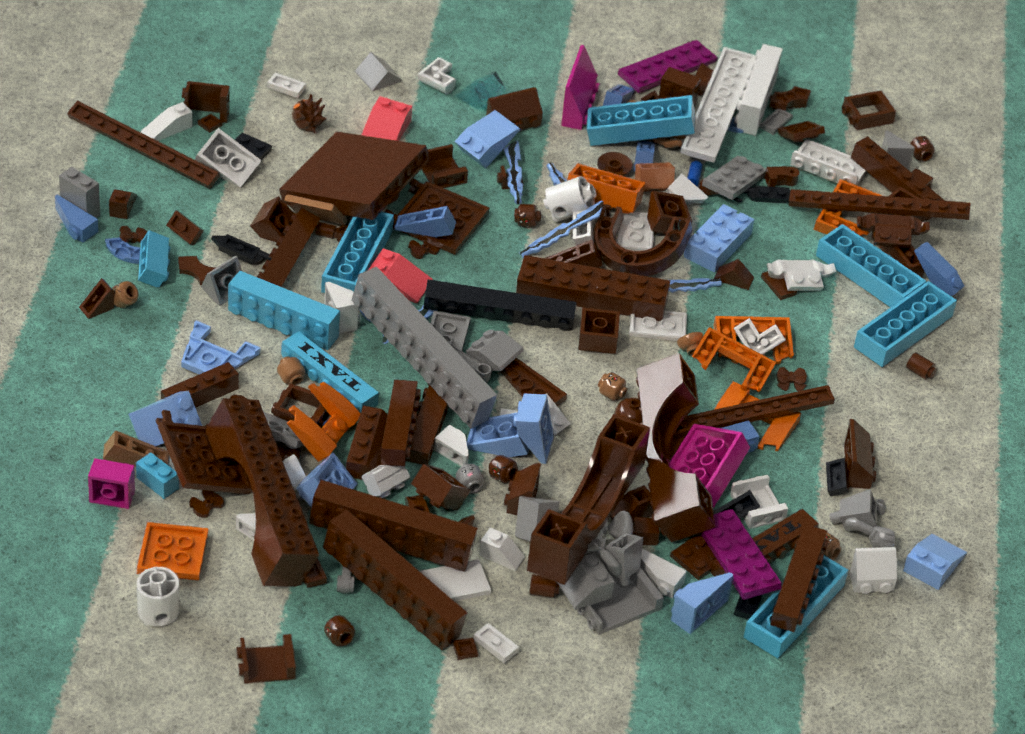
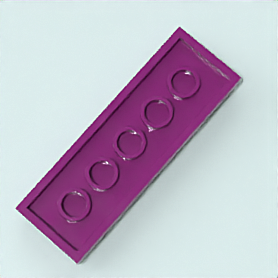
(648, 72)
(740, 556)

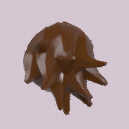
(308, 114)

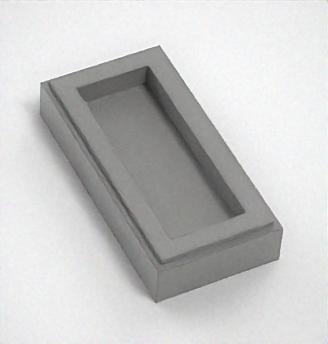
(776, 120)

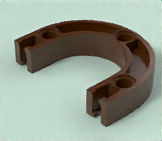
(639, 262)

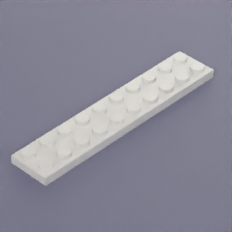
(718, 105)

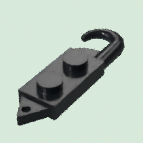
(767, 194)
(241, 249)

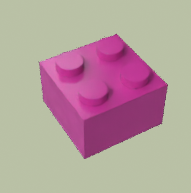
(111, 483)

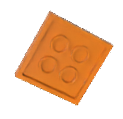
(173, 548)

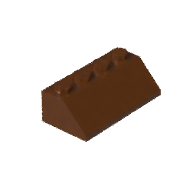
(367, 442)

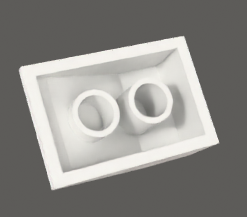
(228, 158)

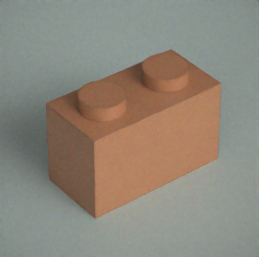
(655, 175)

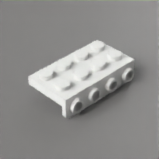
(827, 163)

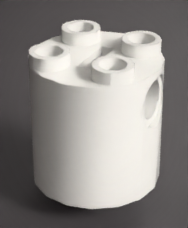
(569, 198)
(158, 596)

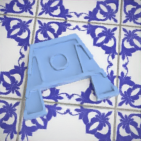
(204, 356)

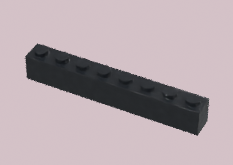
(499, 305)

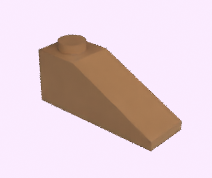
(129, 450)

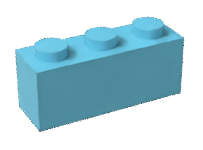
(154, 259)

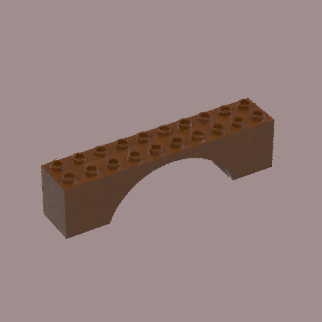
(678, 498)
(564, 537)
(282, 539)

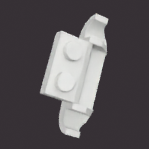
(801, 274)

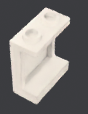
(769, 511)

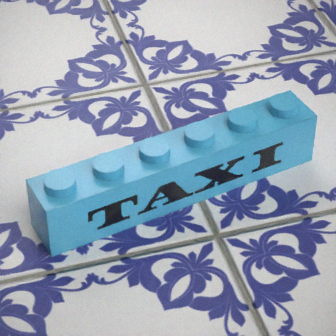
(324, 368)

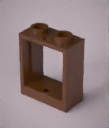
(884, 116)
(303, 395)

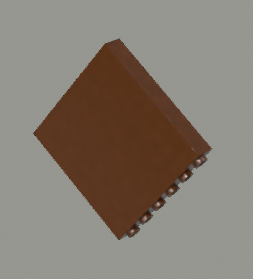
(357, 173)

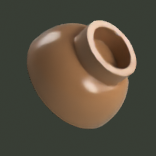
(689, 342)

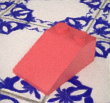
(388, 119)
(403, 274)

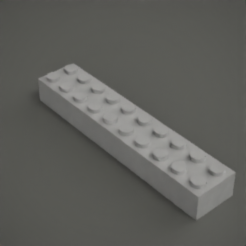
(424, 347)

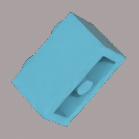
(157, 475)

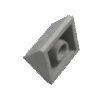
(376, 73)
(898, 149)
(217, 280)
(530, 513)

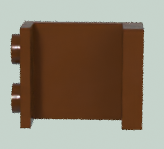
(208, 98)
(443, 169)
(268, 662)

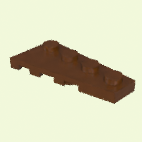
(530, 382)

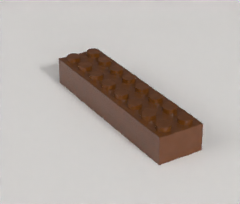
(594, 287)
(398, 525)
(394, 580)

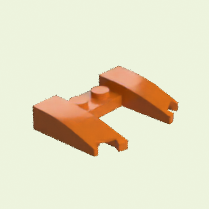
(830, 219)
(726, 326)
(715, 342)
(780, 426)
(323, 440)

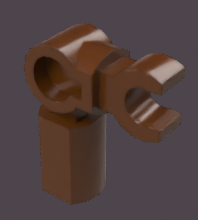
(330, 231)

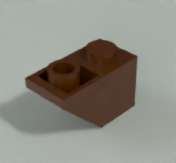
(635, 503)

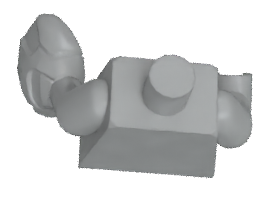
(860, 514)
(623, 553)

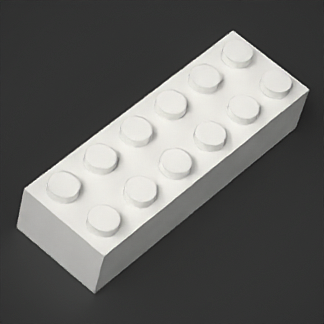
(758, 89)

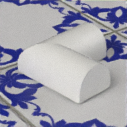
(436, 77)
(759, 342)

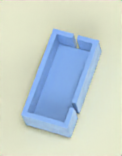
(719, 238)

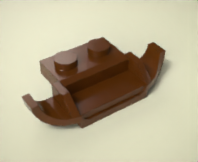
(892, 229)

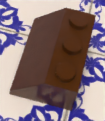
(519, 107)
(859, 457)

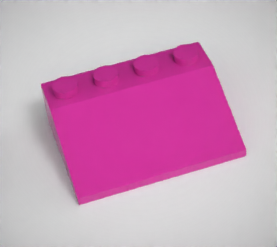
(579, 91)
(712, 456)

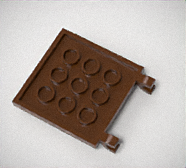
(466, 213)
(195, 459)

